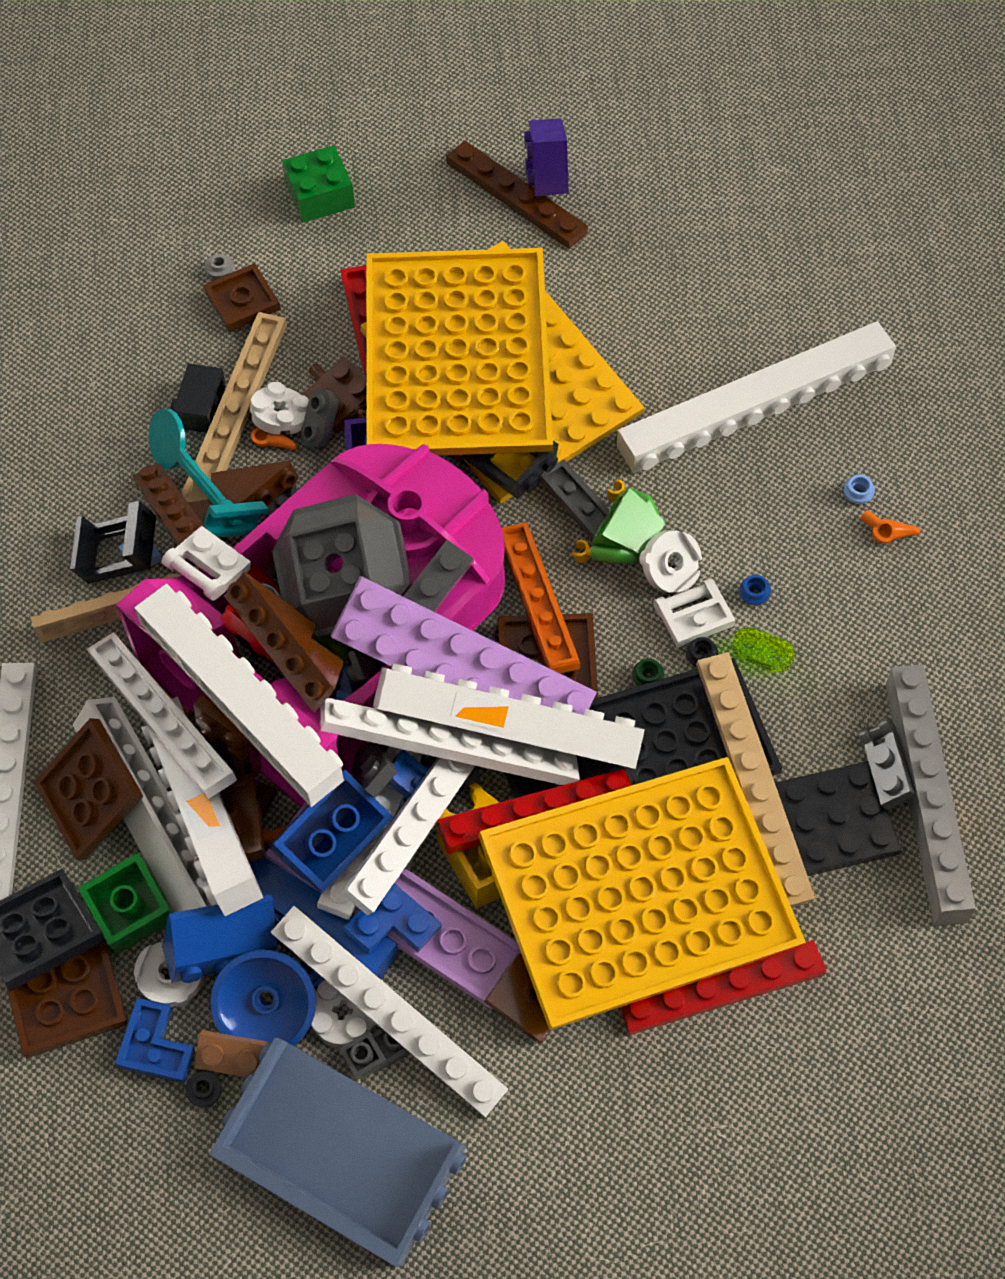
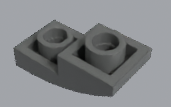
(362, 668)
(372, 1053)

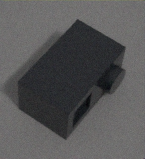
(199, 396)

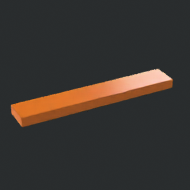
(539, 599)

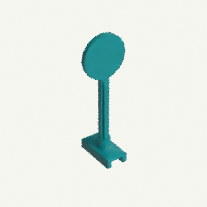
(168, 449)

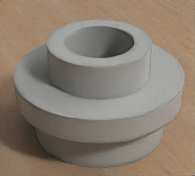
(219, 266)

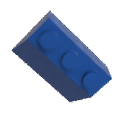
(331, 833)
(205, 940)

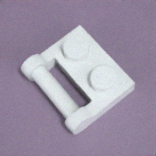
(211, 556)
(698, 620)

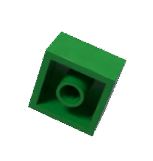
(318, 183)
(126, 903)

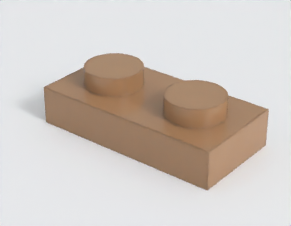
(228, 1053)

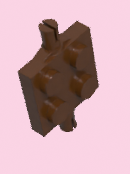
(348, 385)

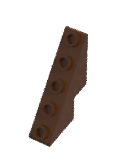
(249, 485)
(286, 639)

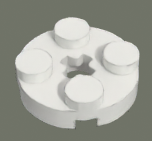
(277, 396)
(655, 561)
(153, 983)
(326, 1022)

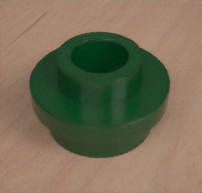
(647, 666)

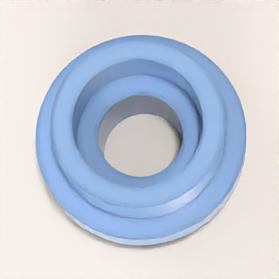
(862, 483)

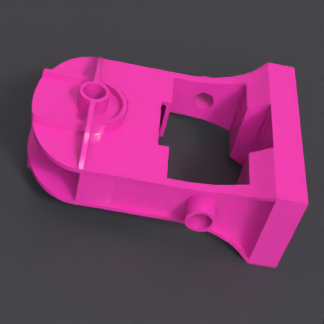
(412, 486)

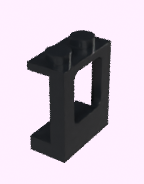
(529, 478)
(137, 548)

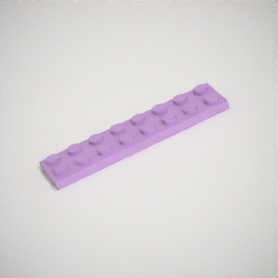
(416, 637)
(464, 949)

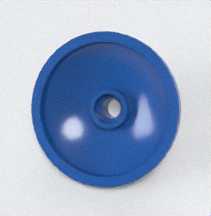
(239, 1004)

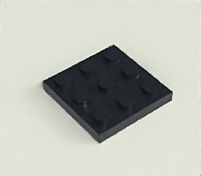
(838, 818)
(43, 929)

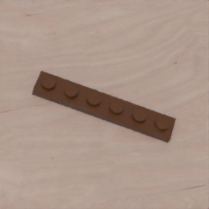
(517, 194)
(167, 503)

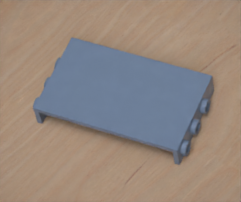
(338, 1151)

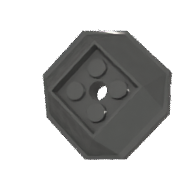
(334, 529)

